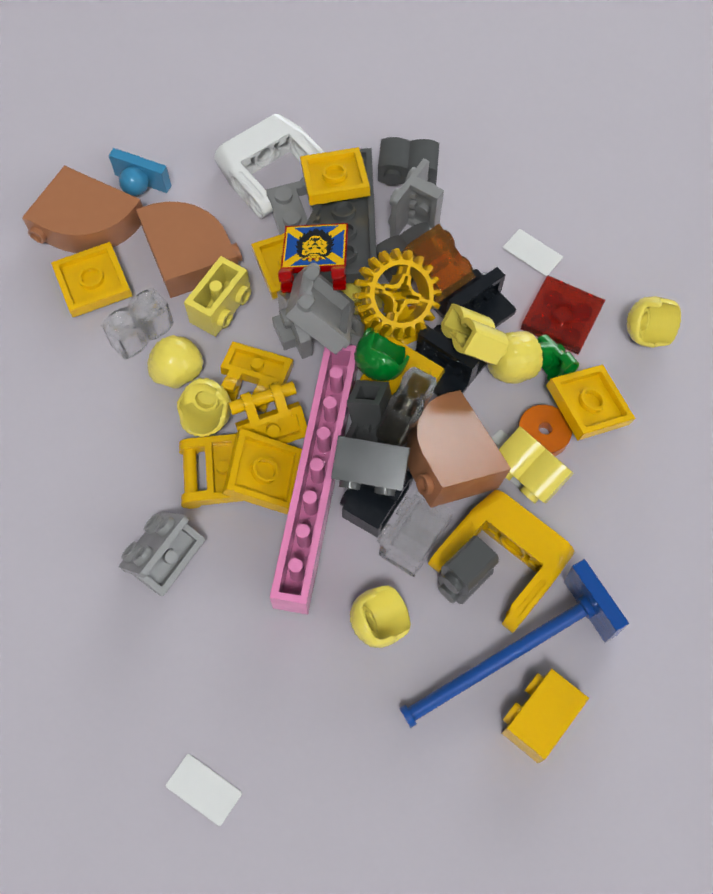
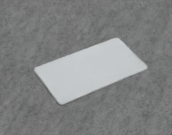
(533, 252)
(204, 789)

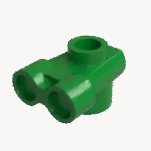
(555, 359)

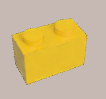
(544, 714)

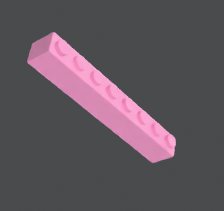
(313, 484)

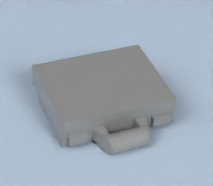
(323, 311)

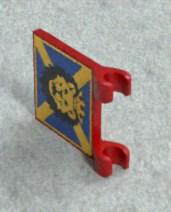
(314, 244)

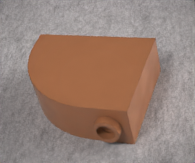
(81, 213)
(184, 243)
(453, 452)

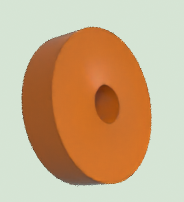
(551, 419)

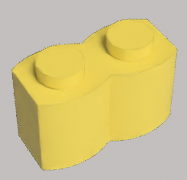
(474, 334)
(534, 466)

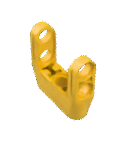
(523, 537)

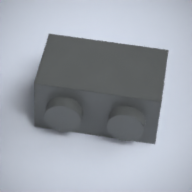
(370, 464)

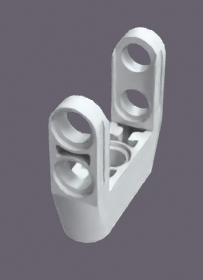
(256, 149)

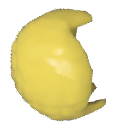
(654, 321)
(521, 360)
(174, 361)
(203, 407)
(380, 617)

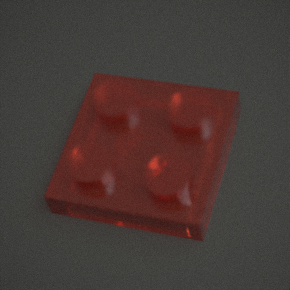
(563, 314)

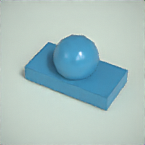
(138, 173)

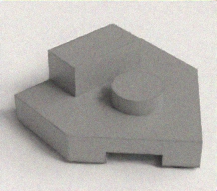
(288, 332)

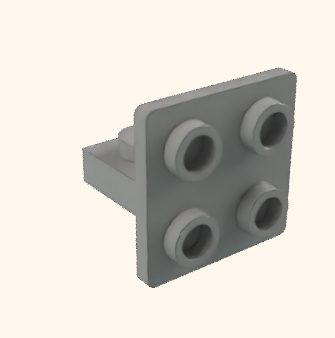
(415, 201)
(162, 551)

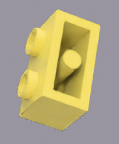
(218, 296)

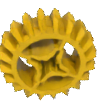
(401, 281)

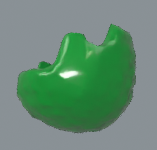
(379, 357)

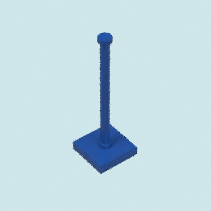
(592, 602)

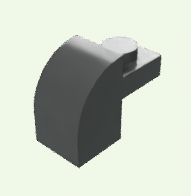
(366, 408)

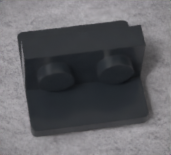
(482, 296)
(458, 367)

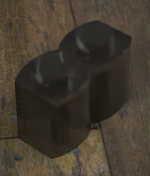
(406, 407)

